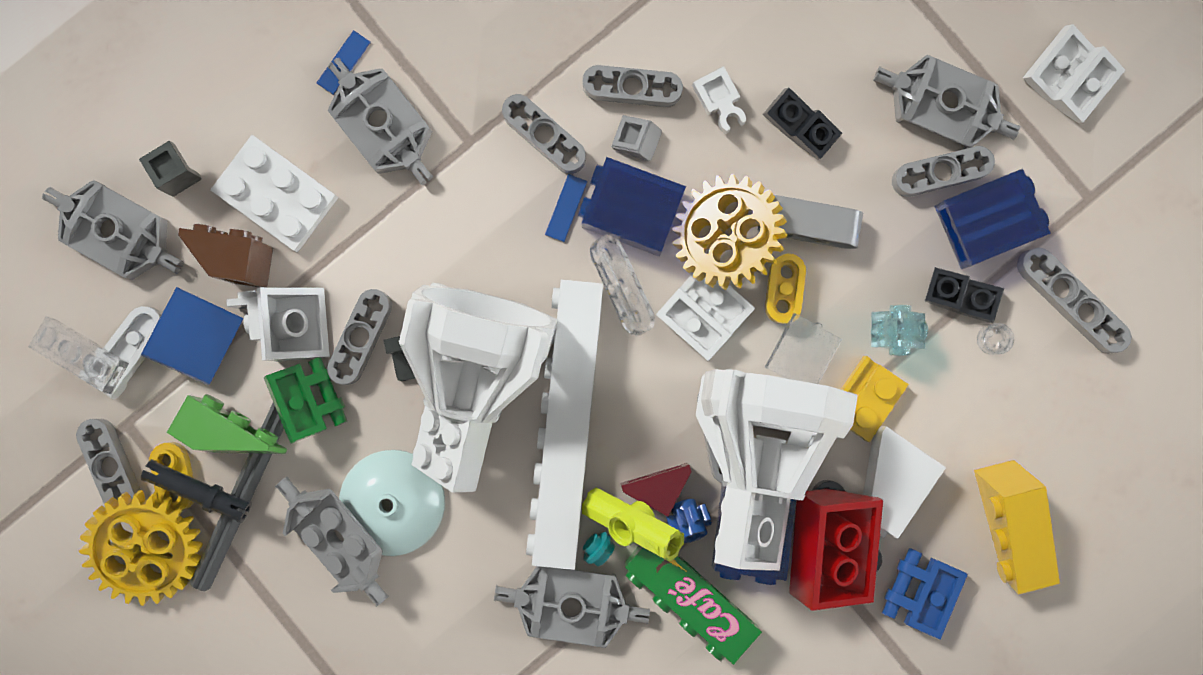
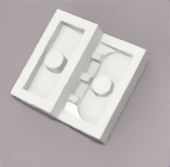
(1074, 74)
(705, 314)

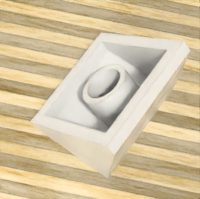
(292, 323)

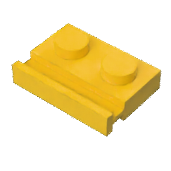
(877, 395)

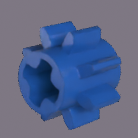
(690, 519)

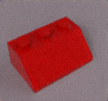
(835, 549)

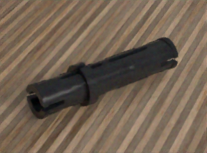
(196, 491)

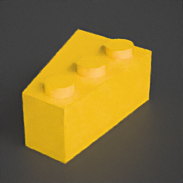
(1019, 526)

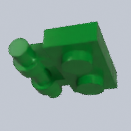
(296, 403)

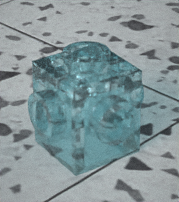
(898, 330)

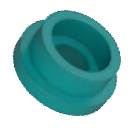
(598, 549)

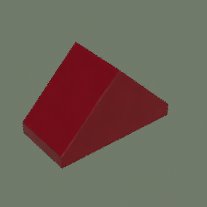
(660, 488)

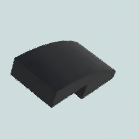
(801, 124)
(963, 295)

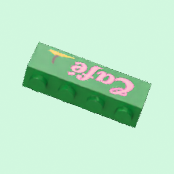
(694, 600)

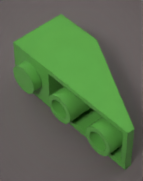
(209, 428)

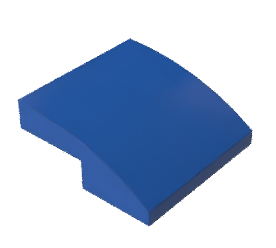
(192, 336)

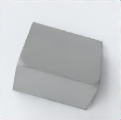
(637, 137)

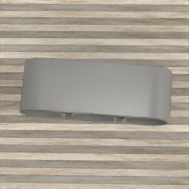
(820, 222)

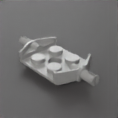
(920, 101)
(397, 142)
(138, 233)
(349, 561)
(601, 602)

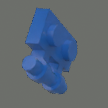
(934, 598)

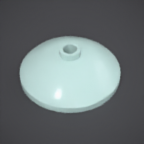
(415, 499)

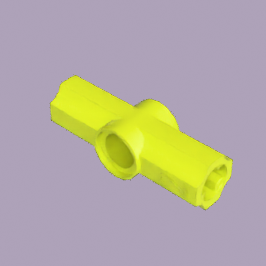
(633, 524)

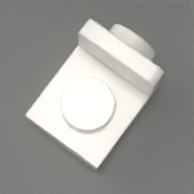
(248, 300)

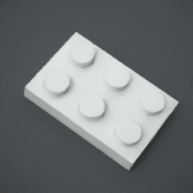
(274, 193)

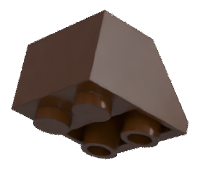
(232, 257)

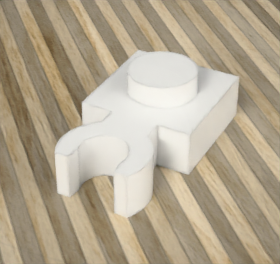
(718, 95)

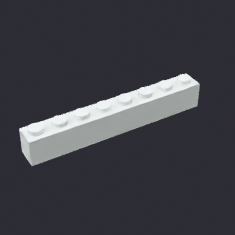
(567, 425)

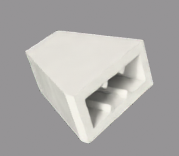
(900, 477)

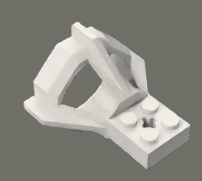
(470, 362)
(763, 470)

